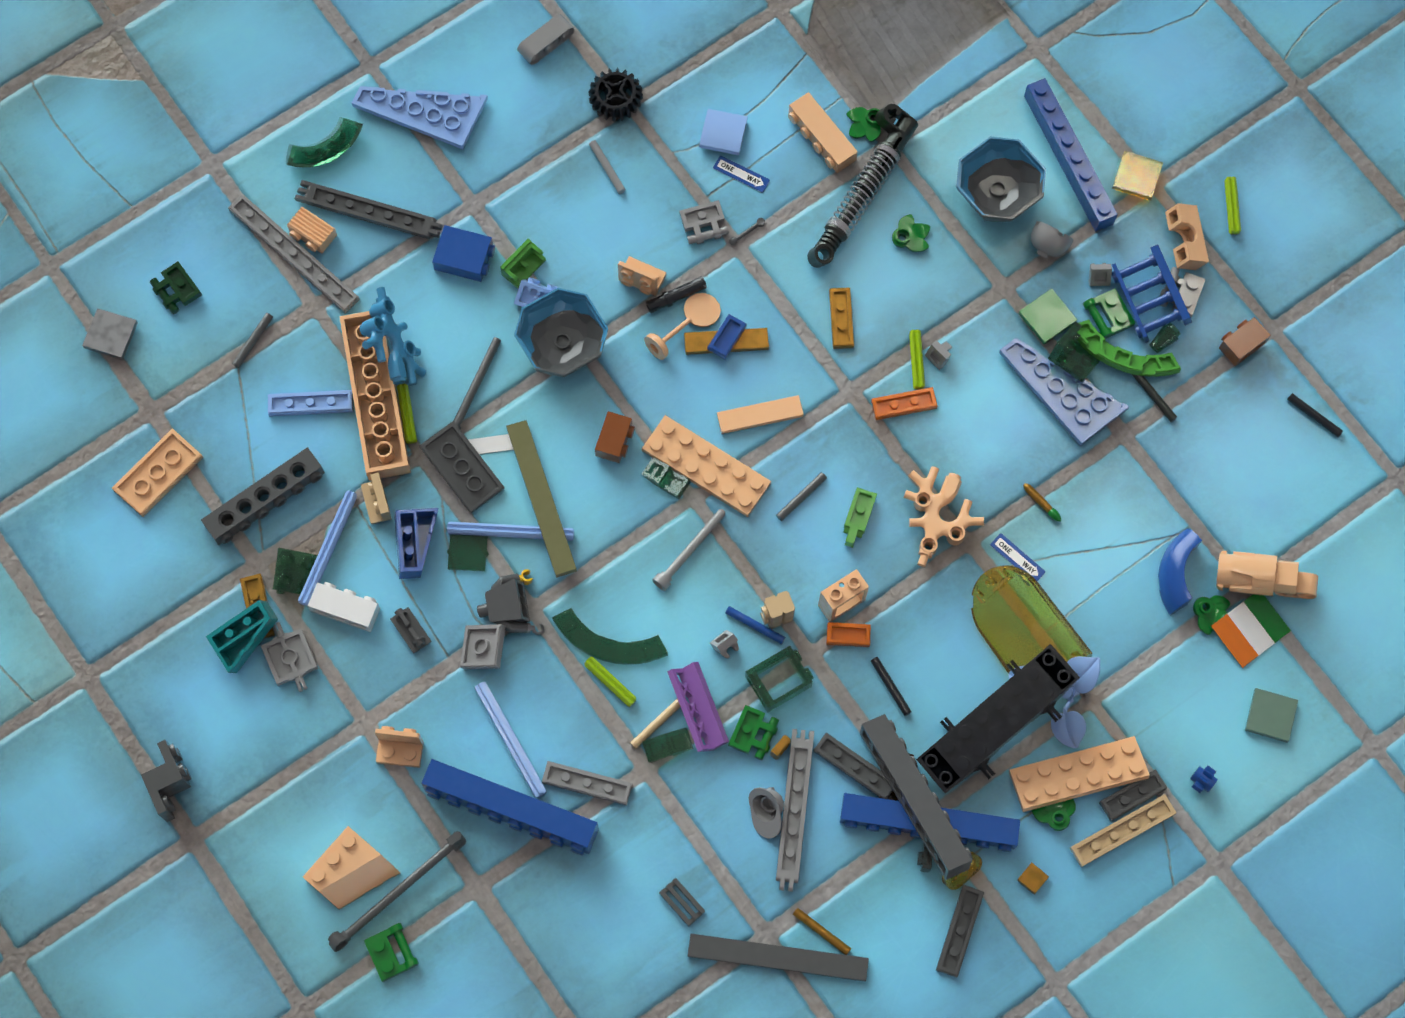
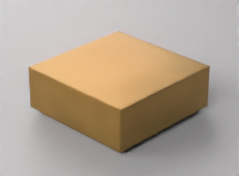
(780, 747)
(1033, 878)

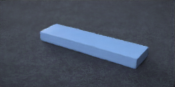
(310, 403)

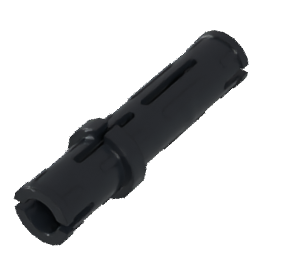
(683, 291)

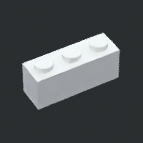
(344, 606)

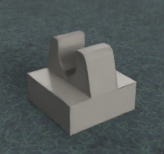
(1100, 274)
(939, 354)
(723, 642)

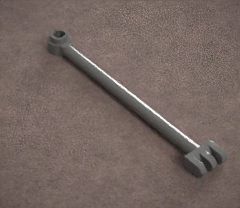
(339, 940)

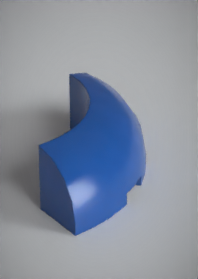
(1172, 568)

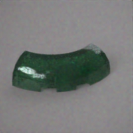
(327, 149)

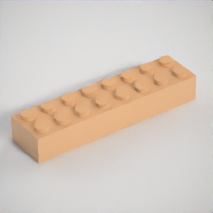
(374, 403)

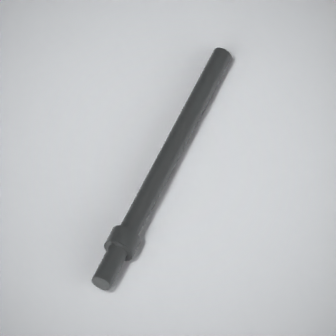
(476, 381)

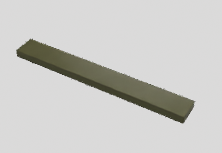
(541, 499)

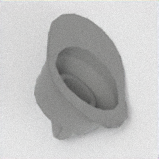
(766, 811)

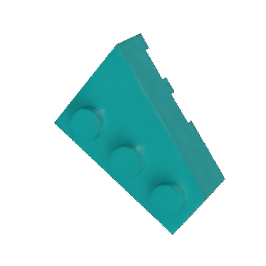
(242, 635)

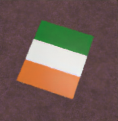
(1250, 628)

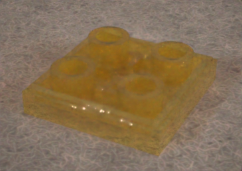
(1137, 175)

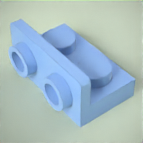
(531, 290)

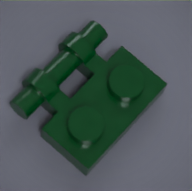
(181, 284)

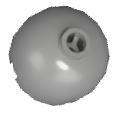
(1049, 240)

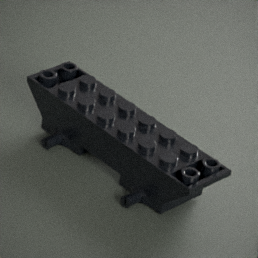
(999, 719)

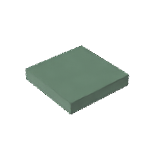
(1271, 715)

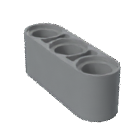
(545, 39)

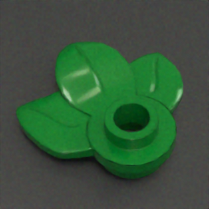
(862, 124)
(913, 233)
(1215, 611)
(1049, 813)

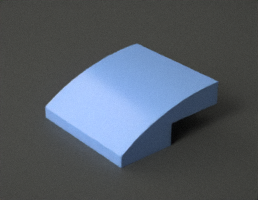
(723, 132)

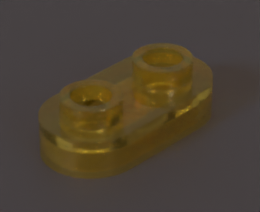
(960, 879)

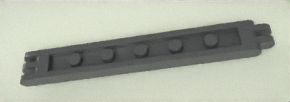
(368, 210)

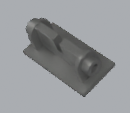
(410, 629)

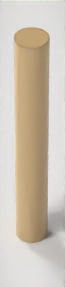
(654, 725)

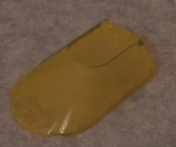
(1021, 618)

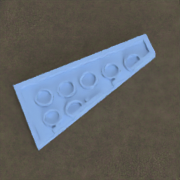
(427, 112)

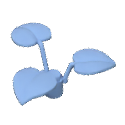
(1072, 725)

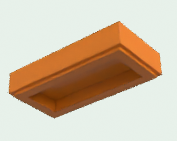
(848, 634)

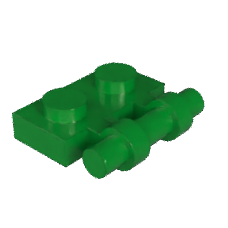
(747, 729)

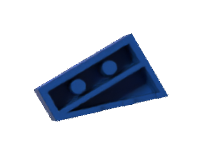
(413, 538)

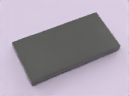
(461, 467)

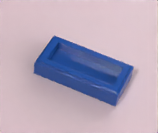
(727, 336)

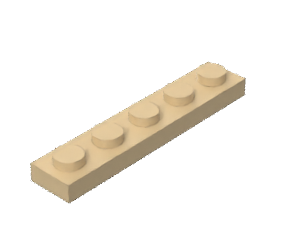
(1123, 830)

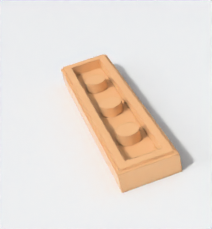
(760, 414)

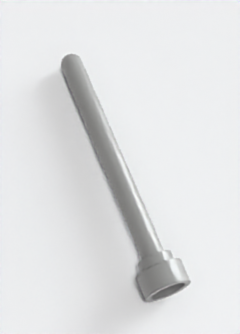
(663, 580)

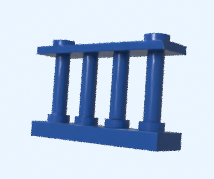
(1171, 295)

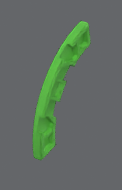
(1125, 360)

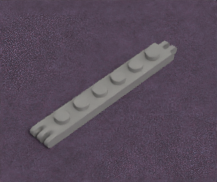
(794, 809)

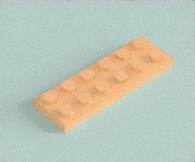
(706, 466)
(1079, 774)

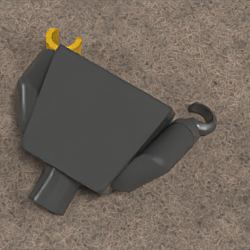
(508, 604)

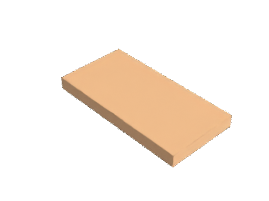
(157, 472)

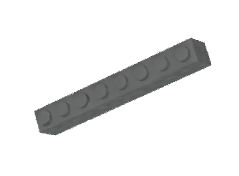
(916, 797)

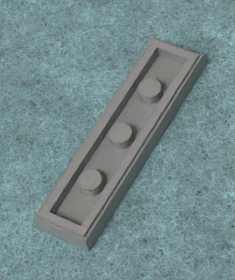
(587, 783)

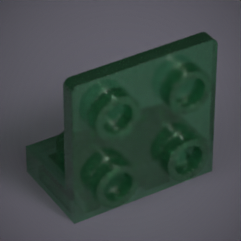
(1072, 356)

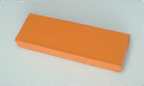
(904, 403)

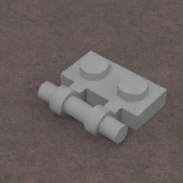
(703, 216)
(1189, 289)

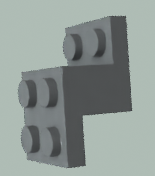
(167, 780)

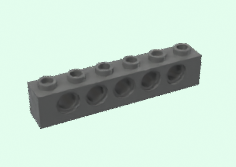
(267, 485)

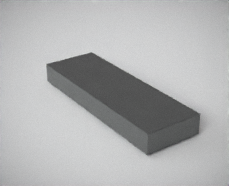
(1132, 795)

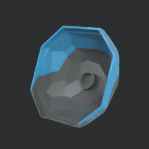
(1001, 179)
(561, 332)

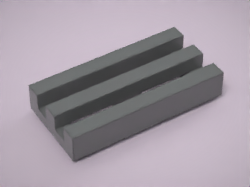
(669, 887)

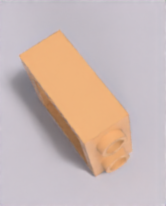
(838, 600)

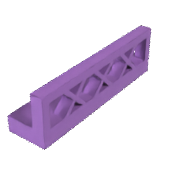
(700, 707)

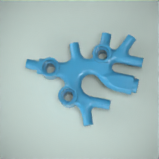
(402, 352)

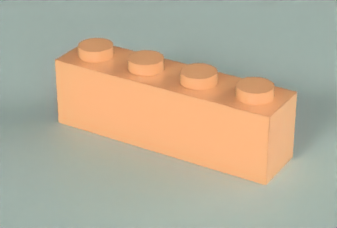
(822, 132)

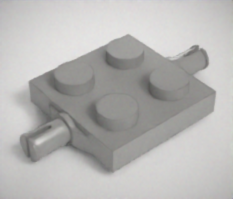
(289, 657)

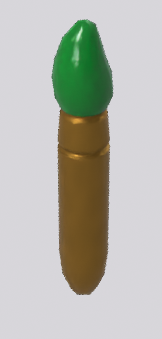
(1053, 513)

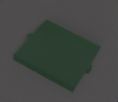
(467, 552)

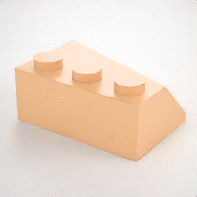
(349, 869)

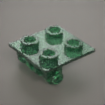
(292, 570)

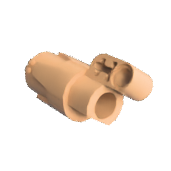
(1264, 575)

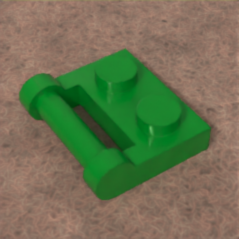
(1114, 310)
(384, 955)

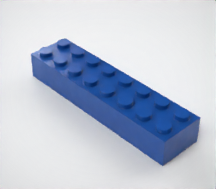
(510, 806)

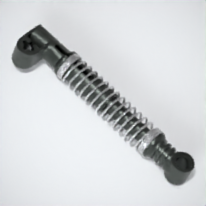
(885, 155)

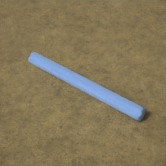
(500, 530)
(328, 547)
(510, 739)

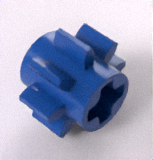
(1203, 779)

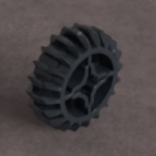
(615, 105)

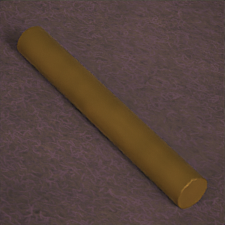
(820, 930)

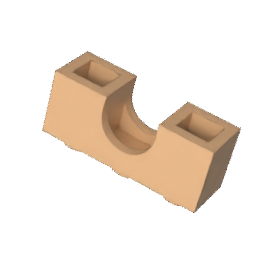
(1186, 221)

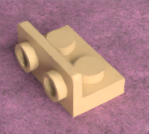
(376, 500)

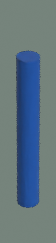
(755, 625)

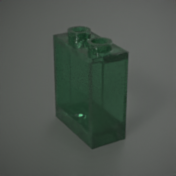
(759, 688)

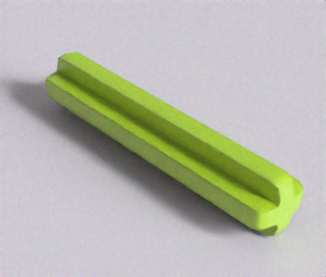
(1232, 205)
(917, 359)
(406, 413)
(610, 681)

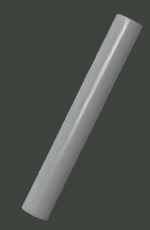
(607, 167)

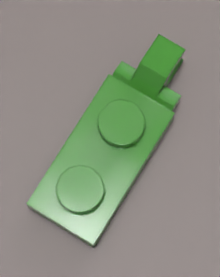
(858, 515)

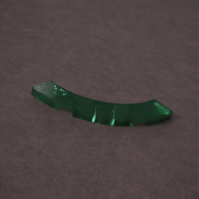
(608, 649)

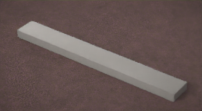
(294, 253)

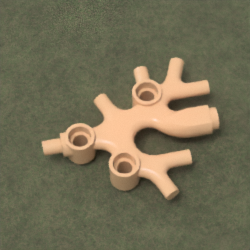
(931, 521)

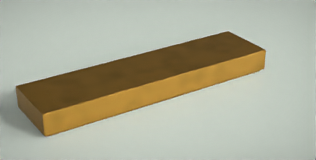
(749, 340)

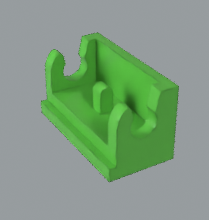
(522, 263)

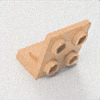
(641, 275)
(399, 747)

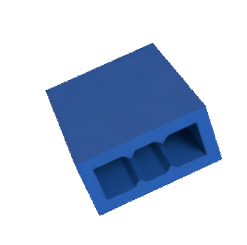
(463, 253)

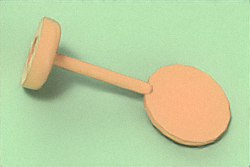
(699, 309)

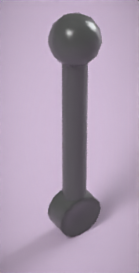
(760, 222)

